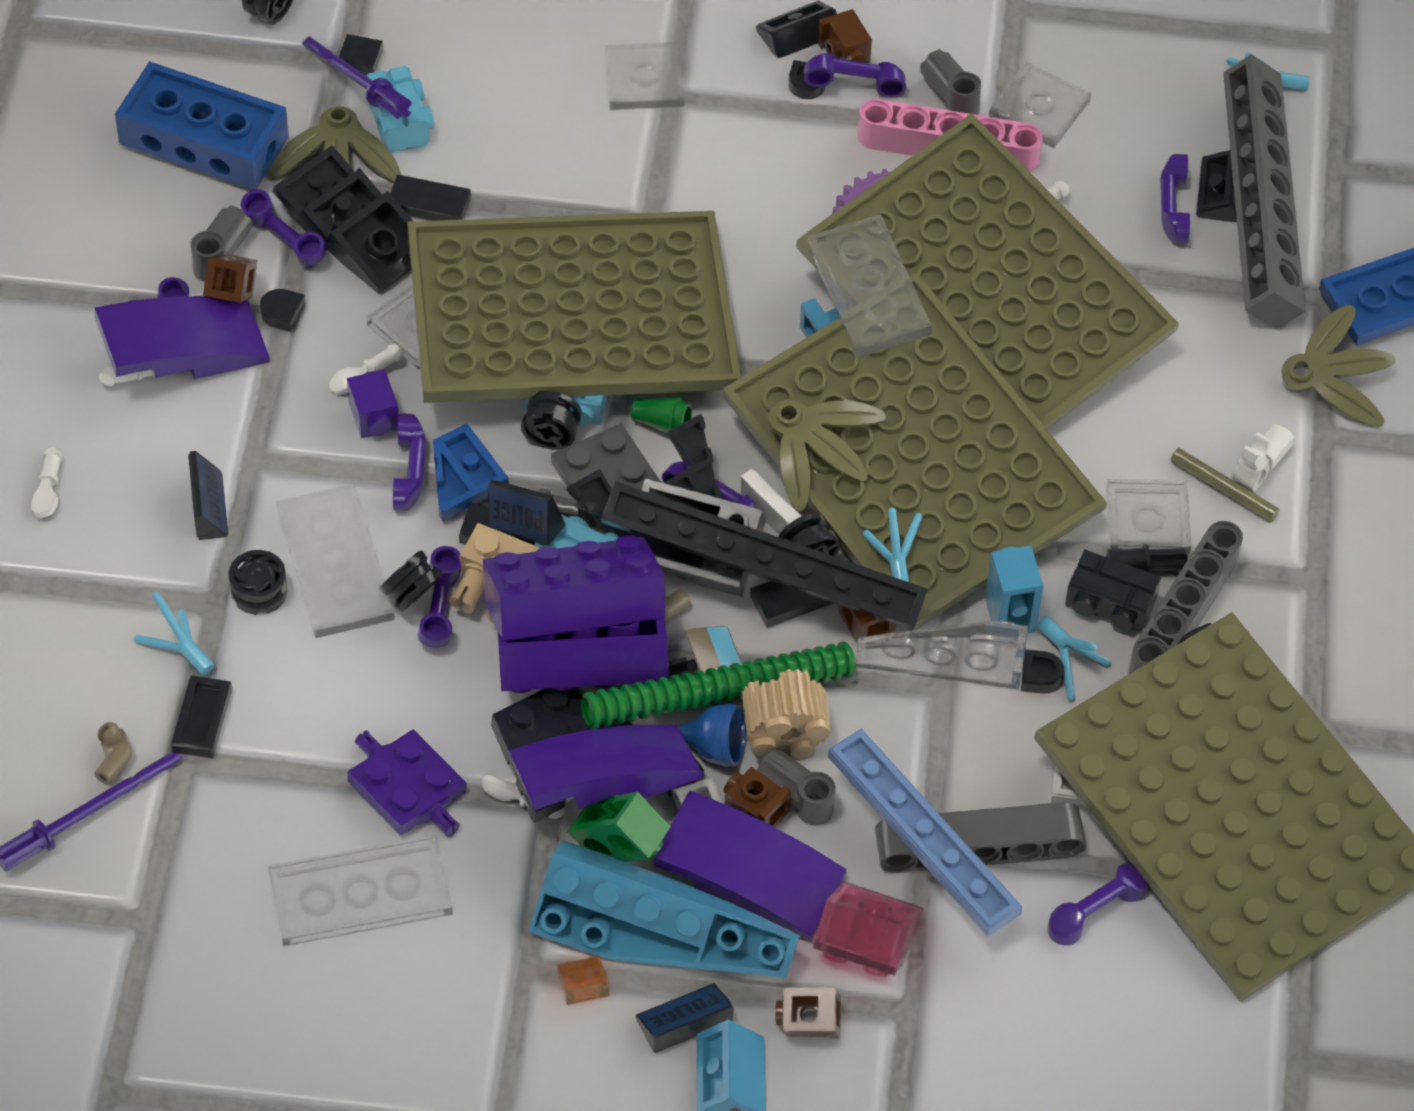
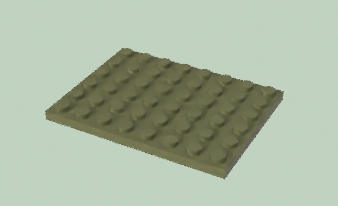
(1012, 269)
(571, 306)
(950, 449)
(1234, 804)

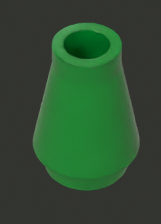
(661, 412)

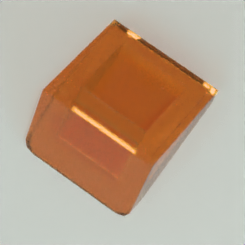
(583, 980)

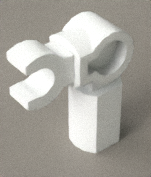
(1262, 456)

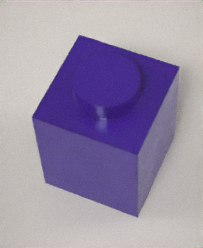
(373, 403)

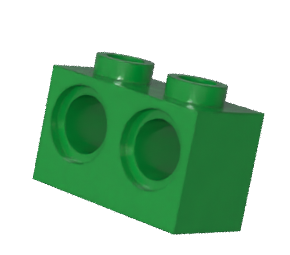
(620, 828)

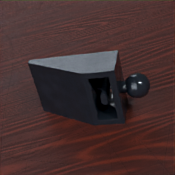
(693, 567)

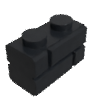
(1112, 591)

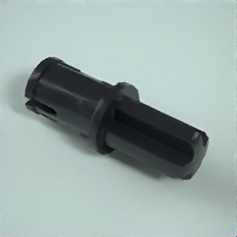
(1150, 559)

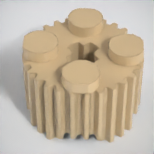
(786, 715)

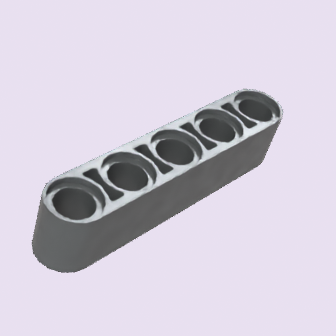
(1190, 589)
(997, 836)

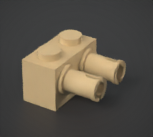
(481, 545)

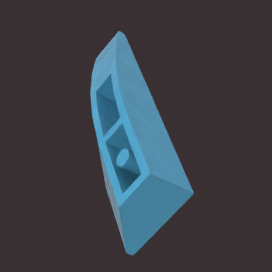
(652, 919)

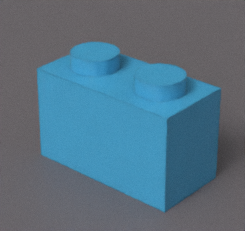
(1014, 587)

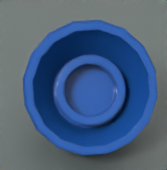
(718, 734)

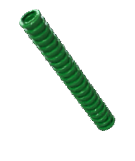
(712, 685)

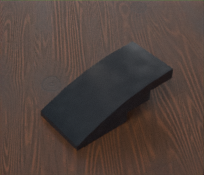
(351, 216)

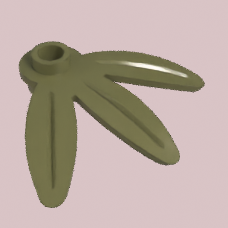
(339, 129)
(1324, 367)
(809, 430)

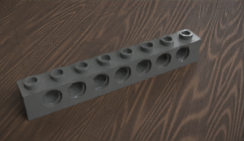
(1263, 192)

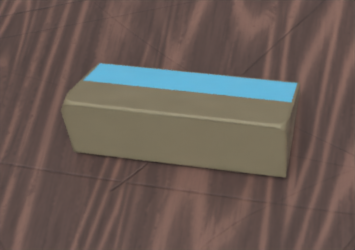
(713, 648)

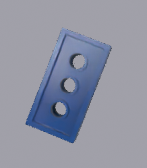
(202, 125)

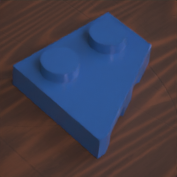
(463, 470)

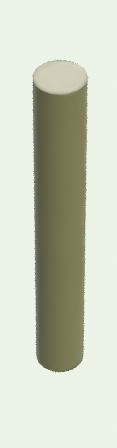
(1225, 484)

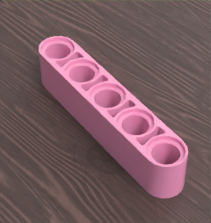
(910, 128)

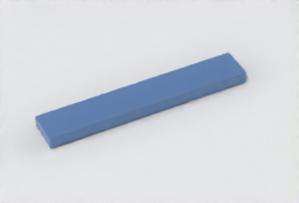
(925, 832)

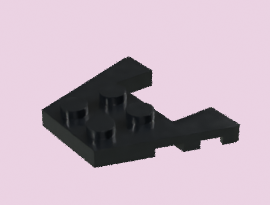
(691, 444)
(535, 719)

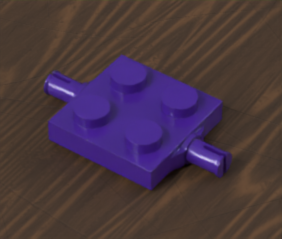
(407, 782)

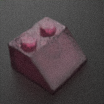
(867, 929)

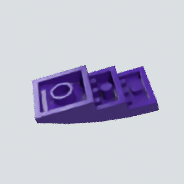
(181, 336)
(604, 764)
(749, 864)

